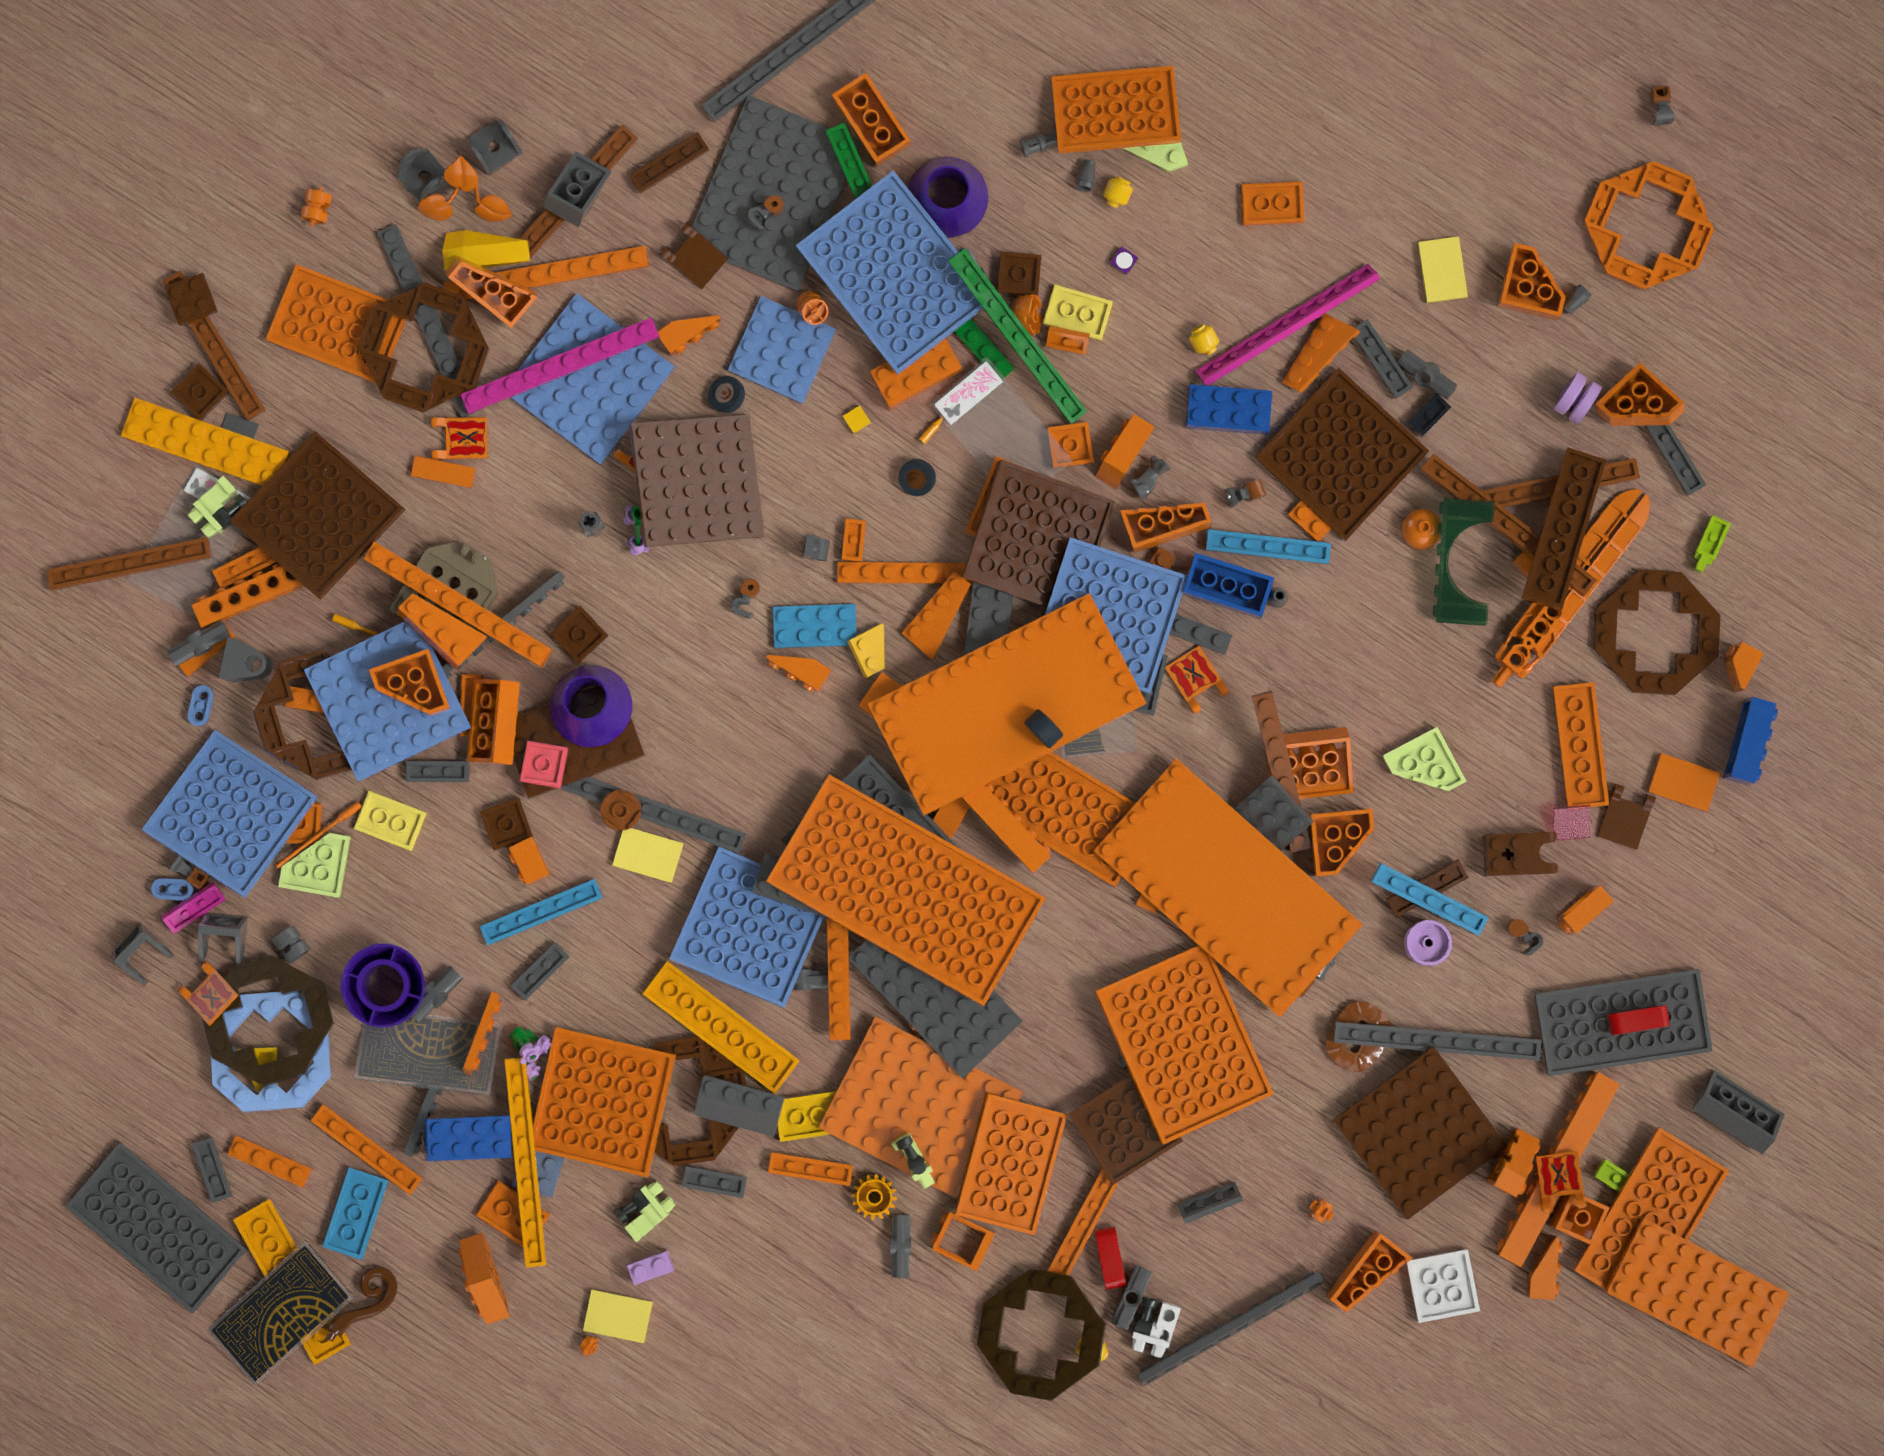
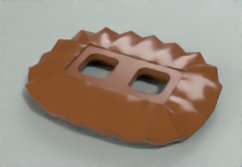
(1366, 1054)

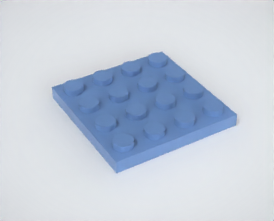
(781, 350)

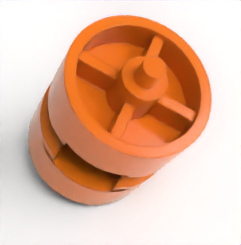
(314, 210)
(812, 307)

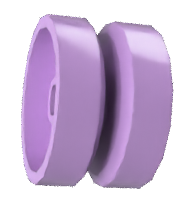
(1575, 396)
(1415, 942)

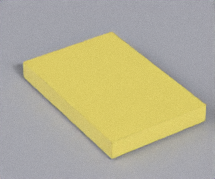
(1442, 269)
(1077, 311)
(390, 820)
(648, 854)
(618, 1316)

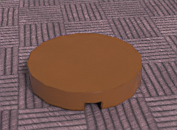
(620, 810)

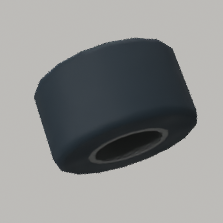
(1043, 728)

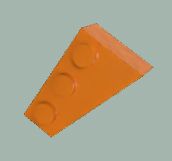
(1124, 450)

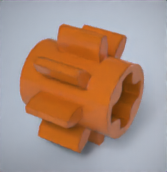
(1321, 1210)

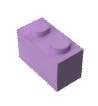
(651, 1267)

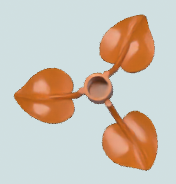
(464, 176)

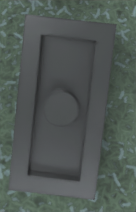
(815, 548)

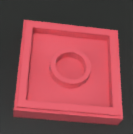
(543, 764)

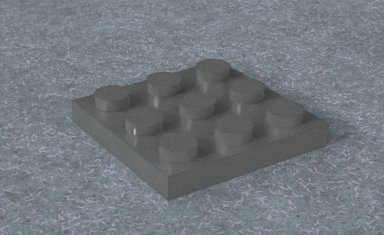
(1274, 813)

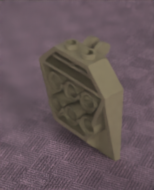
(458, 563)

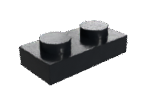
(1429, 415)

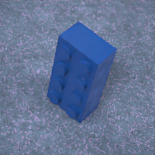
(1229, 409)
(1228, 585)
(1750, 741)
(467, 1138)

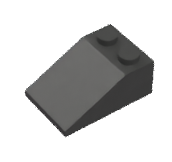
(576, 189)

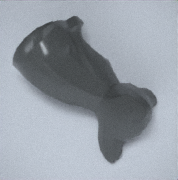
(1146, 482)

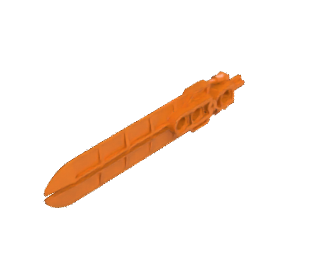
(1525, 630)

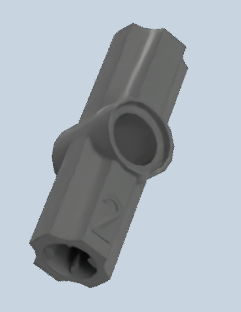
(1427, 374)
(591, 524)
(198, 643)
(811, 980)
(437, 993)
(900, 1245)
(1126, 1310)

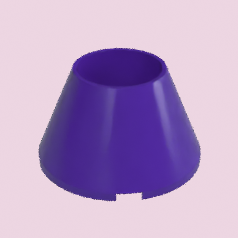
(965, 216)
(602, 727)
(356, 985)

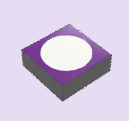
(1124, 261)

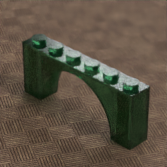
(1452, 603)

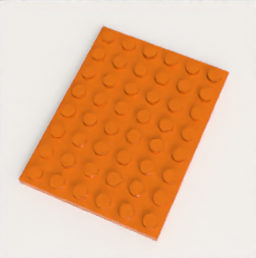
(1183, 1043)
(907, 1087)

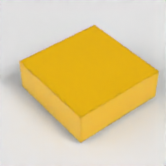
(856, 419)

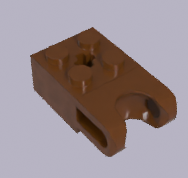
(1524, 854)

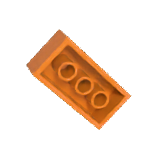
(871, 120)
(919, 377)
(493, 721)

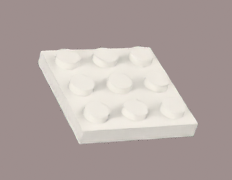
(1442, 1286)

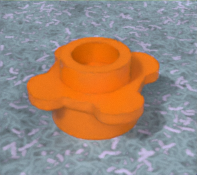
(589, 1346)

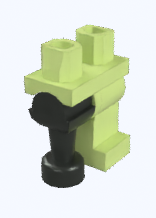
(212, 507)
(915, 1161)
(649, 1206)

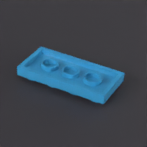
(814, 625)
(355, 1213)

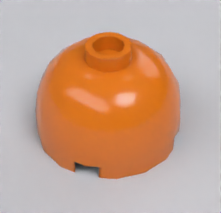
(1026, 311)
(1421, 529)

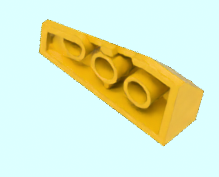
(484, 249)

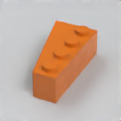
(1163, 524)
(440, 630)
(1367, 1271)

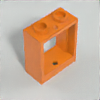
(1584, 910)
(980, 1253)

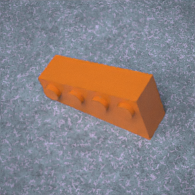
(496, 293)

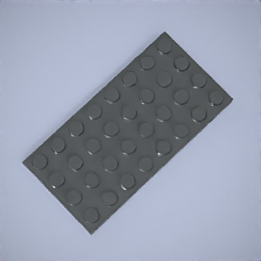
(946, 1019)
(1578, 1030)
(156, 1227)

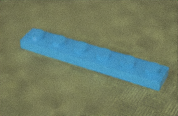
(1268, 546)
(1429, 898)
(541, 912)

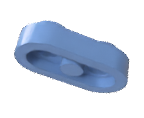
(198, 705)
(173, 889)

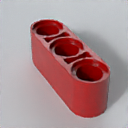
(1638, 1020)
(1110, 1258)

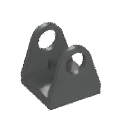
(498, 133)
(413, 165)
(238, 662)
(226, 926)
(130, 944)

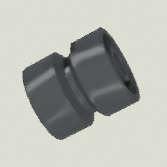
(290, 943)

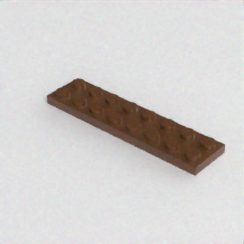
(1564, 529)

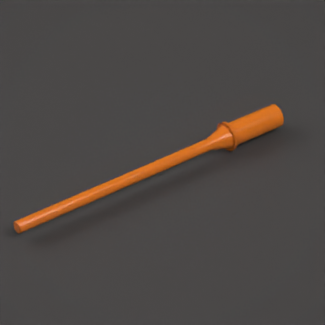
(342, 817)

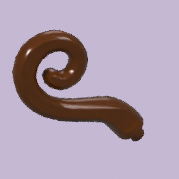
(344, 1320)

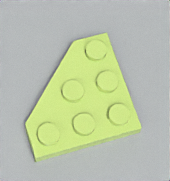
(1167, 156)
(1426, 762)
(319, 867)

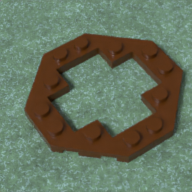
(404, 307)
(1690, 602)
(270, 731)
(712, 1064)

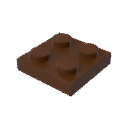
(1019, 273)
(191, 299)
(200, 392)
(579, 634)
(506, 824)

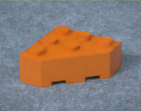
(1530, 285)
(1640, 401)
(412, 682)
(1337, 838)
(1514, 1163)
(482, 1279)

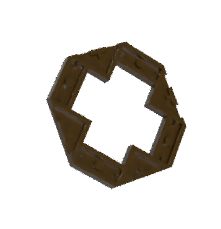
(307, 1041)
(1005, 1360)

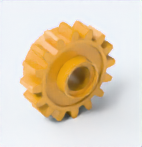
(863, 1196)

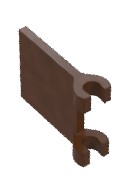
(696, 257)
(1625, 819)

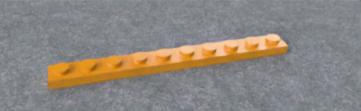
(525, 1163)

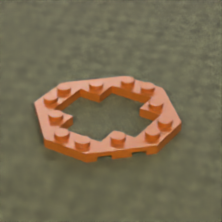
(1666, 266)

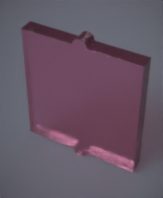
(1572, 822)

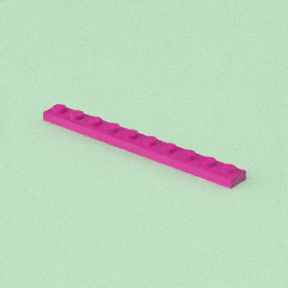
(1287, 324)
(560, 365)

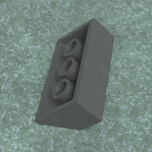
(739, 1105)
(1738, 1112)

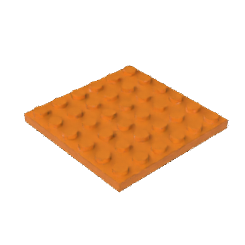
(602, 1101)

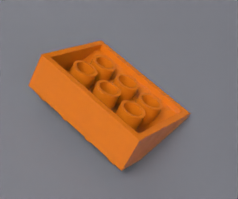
(1320, 762)

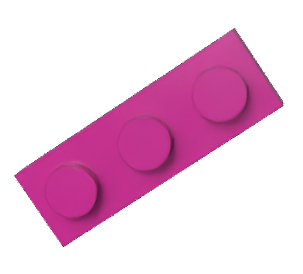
(193, 907)

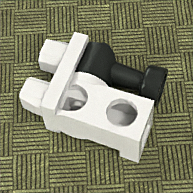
(1155, 1332)

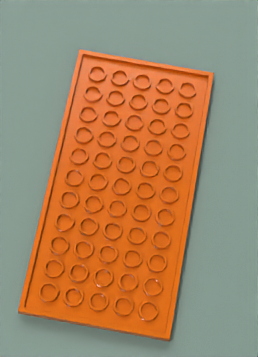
(970, 715)
(1228, 887)
(906, 890)

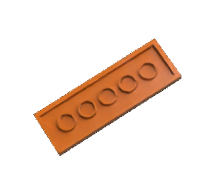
(1580, 745)

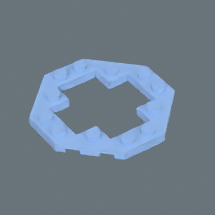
(272, 1096)

